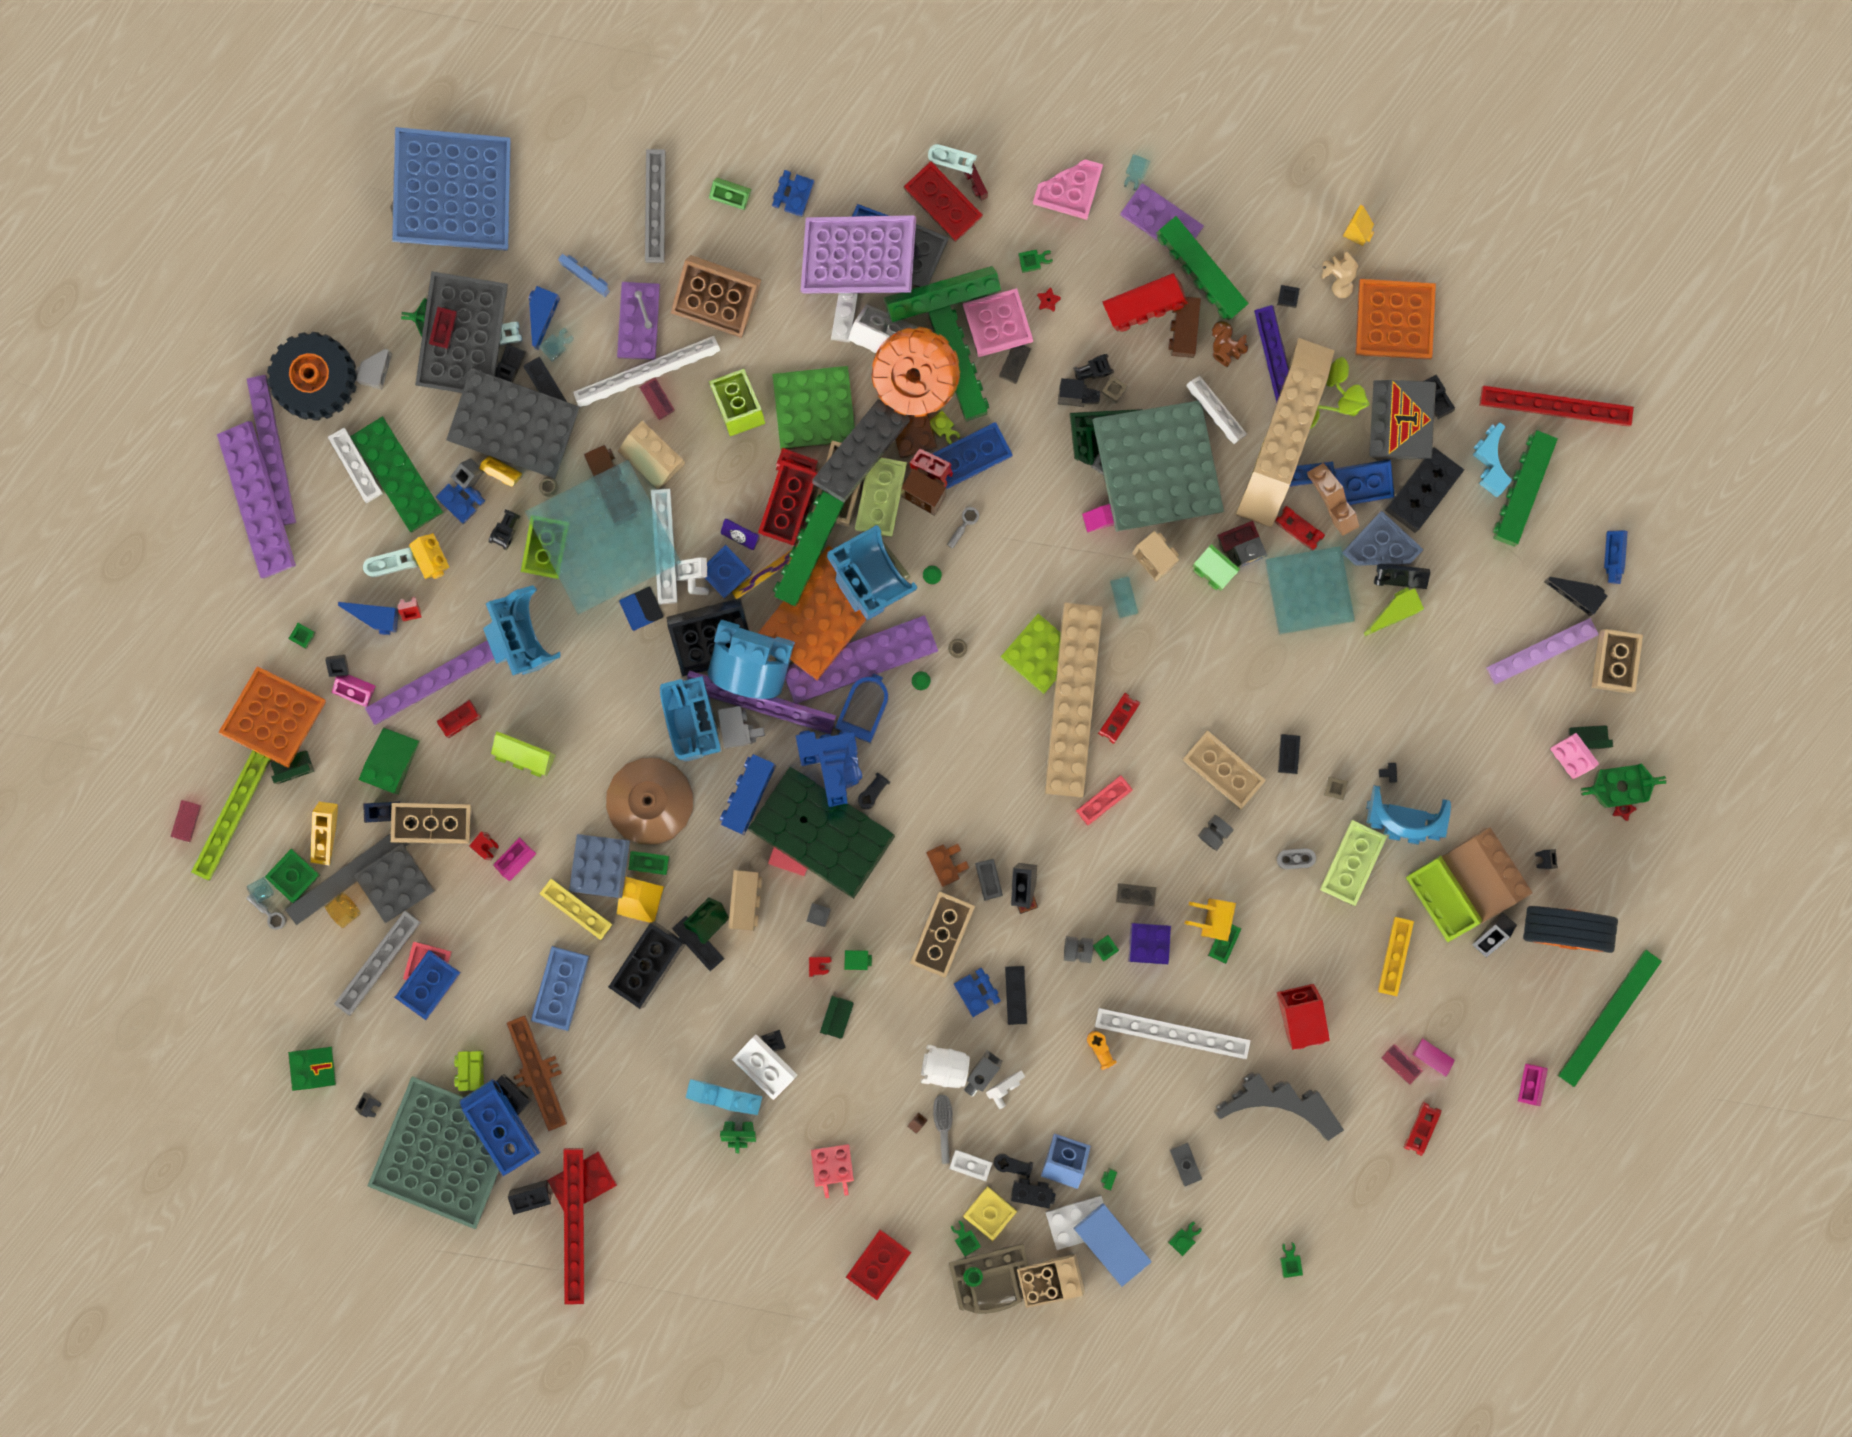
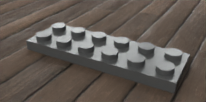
(860, 451)

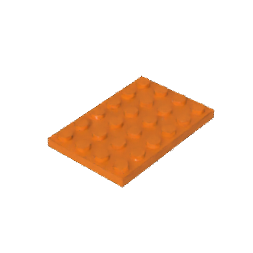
(819, 623)

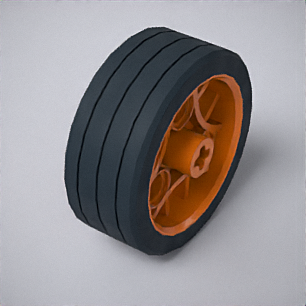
(1570, 929)

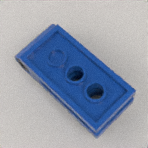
(489, 1110)

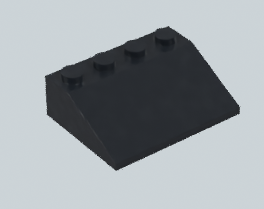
(696, 630)

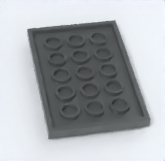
(475, 332)
(513, 423)

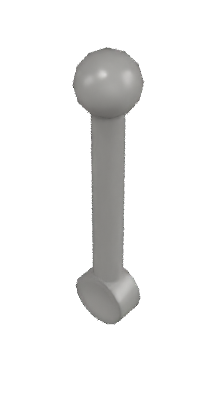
(648, 324)

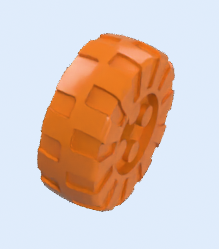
(911, 390)

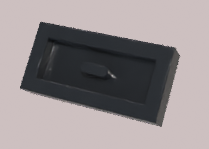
(1289, 754)

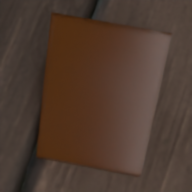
(917, 1123)

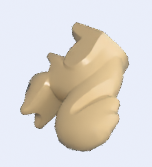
(1344, 271)

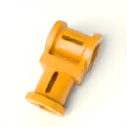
(1101, 1050)

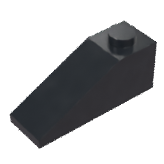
(1583, 595)

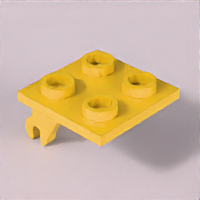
(1218, 919)

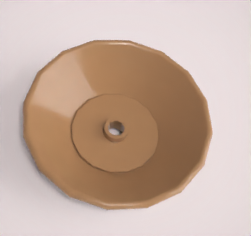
(669, 806)

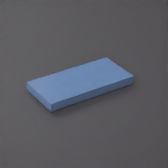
(560, 988)
(1112, 1244)

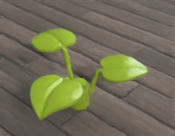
(1354, 397)

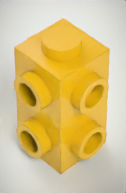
(429, 556)

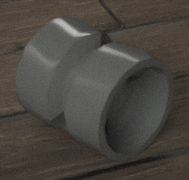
(1215, 832)
(1071, 949)

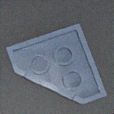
(1382, 543)

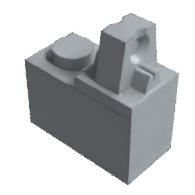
(734, 730)

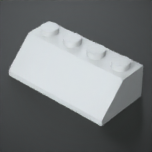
(874, 327)

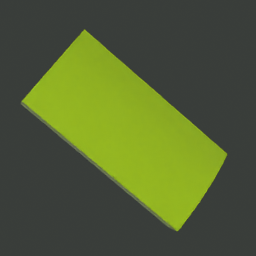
(1444, 899)

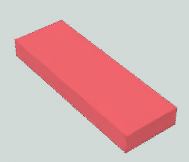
(1104, 800)

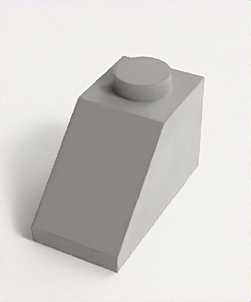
(374, 369)

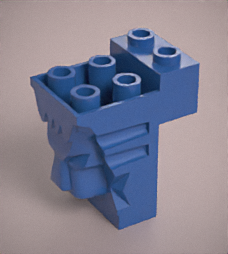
(837, 761)

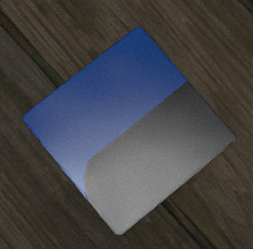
(641, 608)

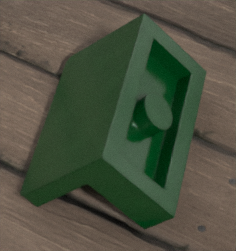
(1593, 736)
(299, 767)
(707, 919)
(836, 1017)

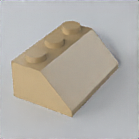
(651, 455)
(744, 900)

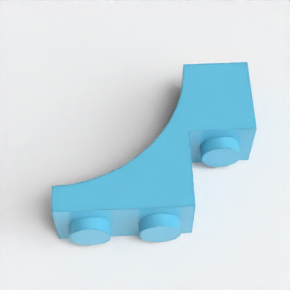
(1486, 451)
(723, 1097)

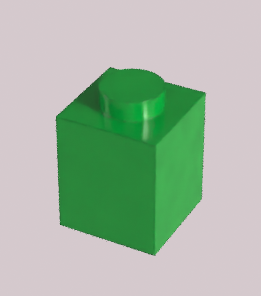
(857, 960)

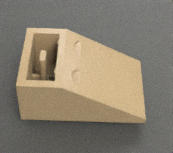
(1051, 1281)

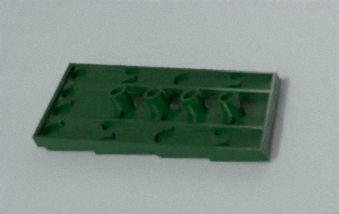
(829, 841)

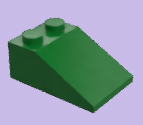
(389, 761)

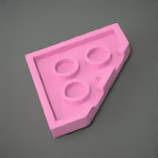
(1070, 190)

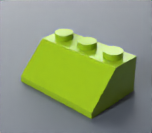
(522, 754)

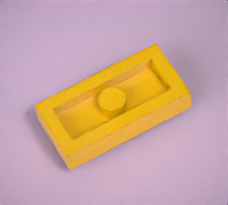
(500, 471)

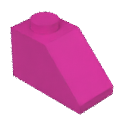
(1098, 518)

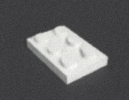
(764, 1067)
(1065, 1218)

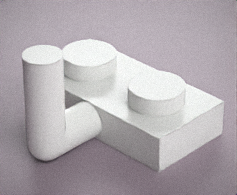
(691, 570)
(1000, 1089)

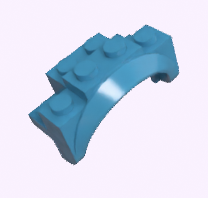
(1407, 822)

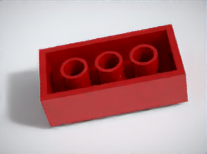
(788, 502)

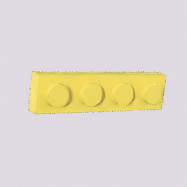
(576, 909)

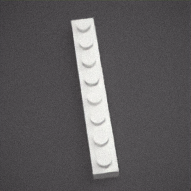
(646, 371)
(1172, 1033)

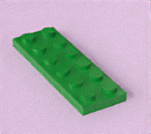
(396, 474)

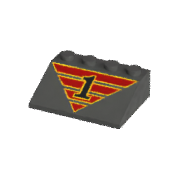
(1402, 419)

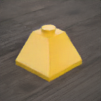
(640, 900)

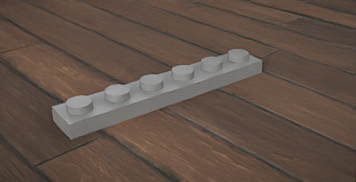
(655, 206)
(377, 963)

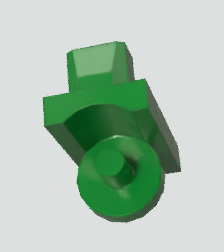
(738, 1139)

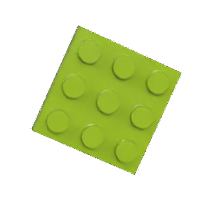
(1036, 653)

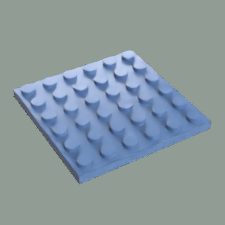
(451, 189)

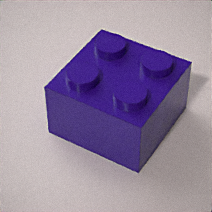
(1149, 943)

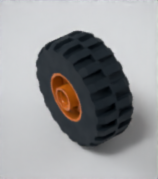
(298, 362)

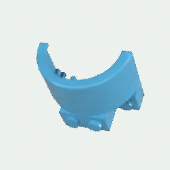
(868, 574)
(745, 665)

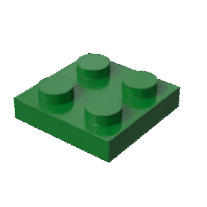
(292, 875)

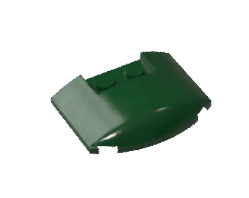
(1083, 434)

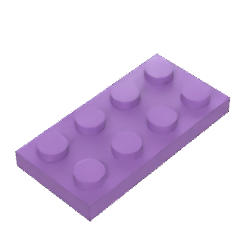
(1151, 212)
(634, 338)

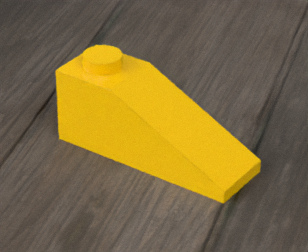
(1360, 227)
(323, 832)

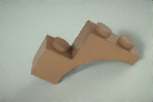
(1333, 495)

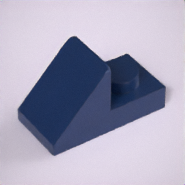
(377, 811)

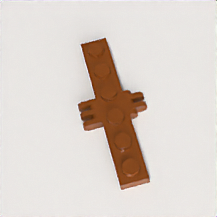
(537, 1073)

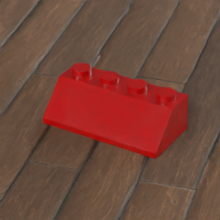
(1145, 302)

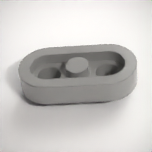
(1295, 858)

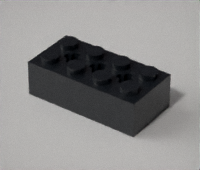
(1426, 502)
(635, 965)

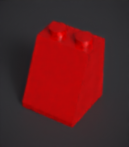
(1303, 1016)

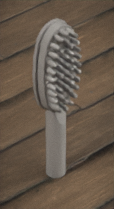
(943, 1120)

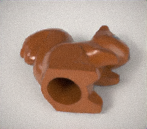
(1224, 346)

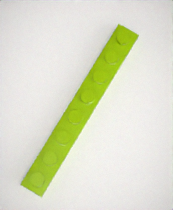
(230, 815)

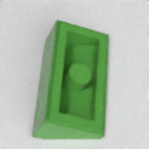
(729, 193)

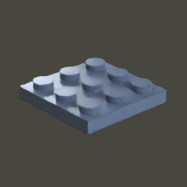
(599, 866)

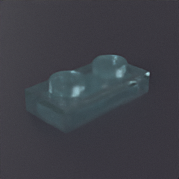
(1124, 597)

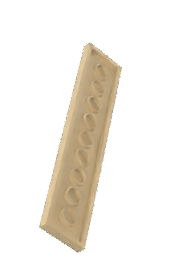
(1073, 700)

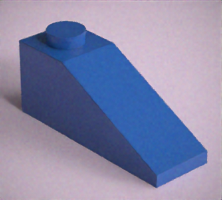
(542, 308)
(378, 617)

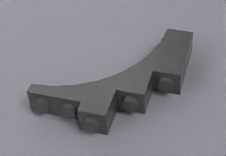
(1257, 1094)

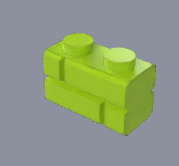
(470, 1070)

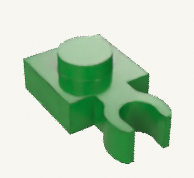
(1031, 260)
(1182, 1240)
(967, 1241)
(1291, 1264)

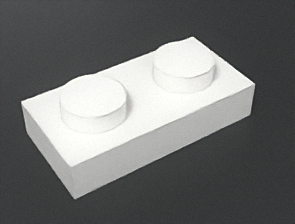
(970, 1165)

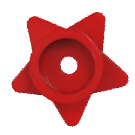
(1053, 300)
(1624, 813)

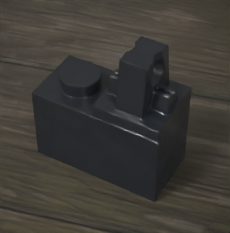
(1075, 393)

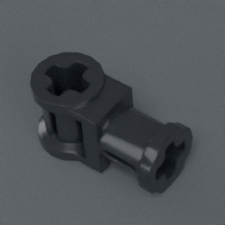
(1094, 368)
(504, 530)
(873, 791)
(1013, 1166)

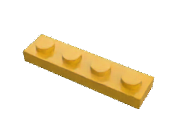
(1395, 956)

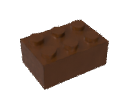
(924, 491)

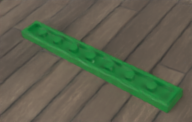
(1609, 1018)

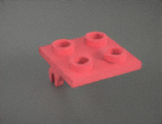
(832, 1166)

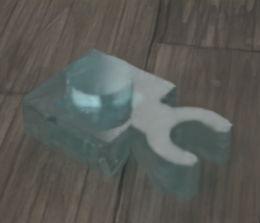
(1136, 169)
(554, 347)

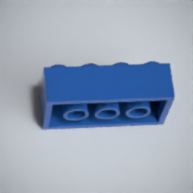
(748, 794)

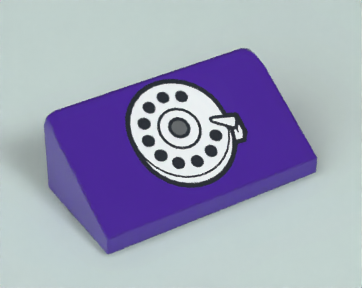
(739, 534)

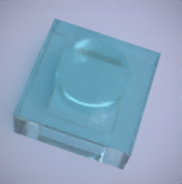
(260, 890)

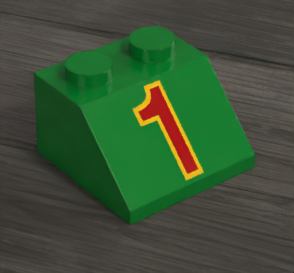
(312, 1068)

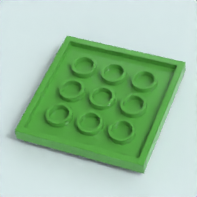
(813, 407)

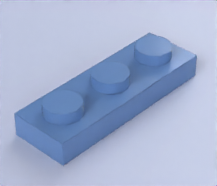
(584, 274)

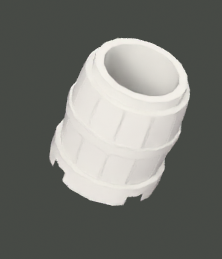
(945, 1067)

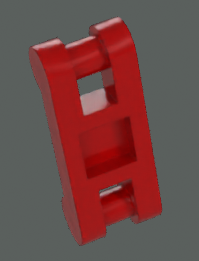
(1299, 528)
(1119, 718)
(1422, 1129)

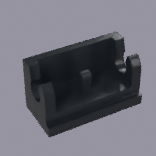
(514, 1094)
(529, 1197)

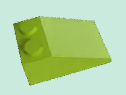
(737, 402)
(535, 557)
(1399, 608)

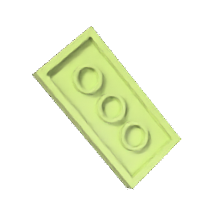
(881, 496)
(1353, 863)

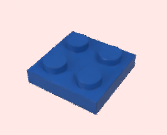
(726, 571)

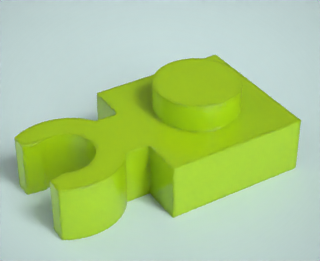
(942, 426)

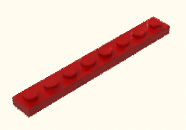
(1556, 406)
(573, 1225)

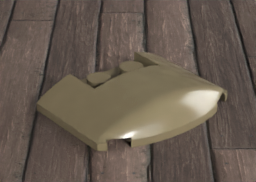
(1000, 1281)

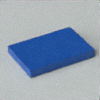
(1366, 481)
(427, 985)

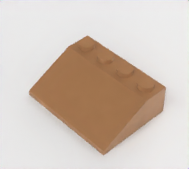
(715, 296)
(1487, 874)

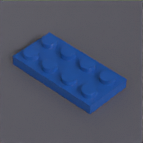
(975, 454)

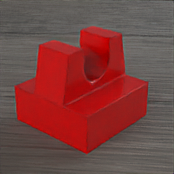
(409, 610)

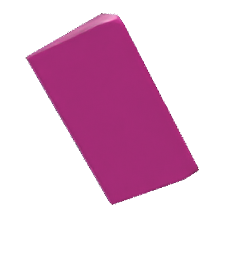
(353, 689)
(514, 859)
(1433, 1057)
(1532, 1085)

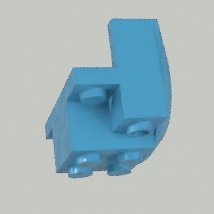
(512, 633)
(689, 718)

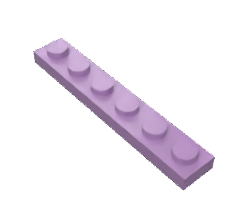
(1542, 651)

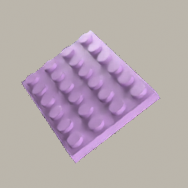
(858, 254)

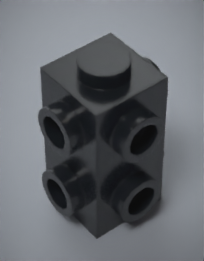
(1032, 1194)

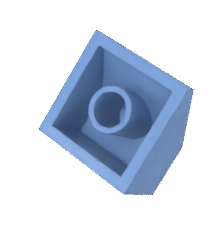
(1066, 1161)

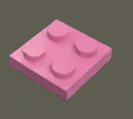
(1574, 756)

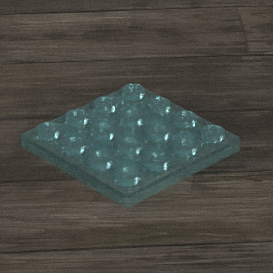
(1309, 590)

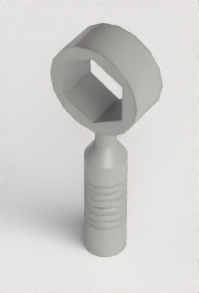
(959, 532)
(262, 908)

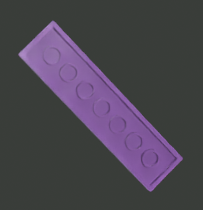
(256, 500)
(865, 656)

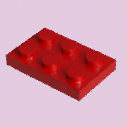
(596, 1179)
(878, 1264)

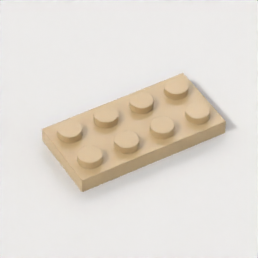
(1224, 770)

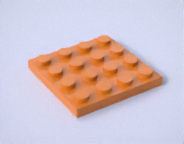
(1395, 319)
(272, 716)

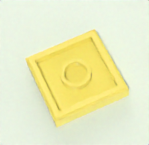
(990, 1213)

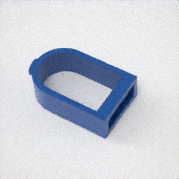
(859, 732)

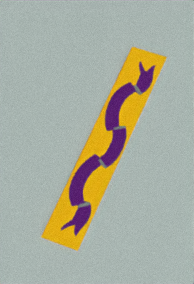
(762, 575)

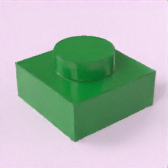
(302, 635)
(1105, 948)
(1108, 1178)

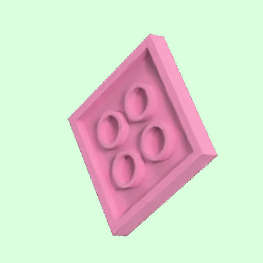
(997, 322)

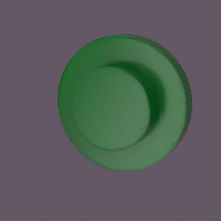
(932, 575)
(921, 680)
(973, 1276)

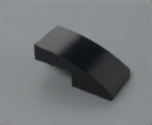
(510, 363)
(1443, 404)

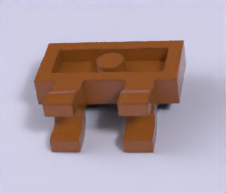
(943, 865)

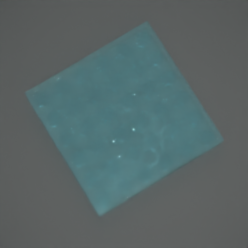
(603, 537)

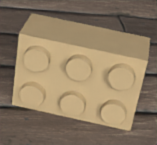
(1156, 555)
(1617, 661)

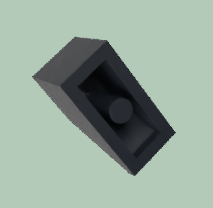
(1023, 884)
(1495, 935)

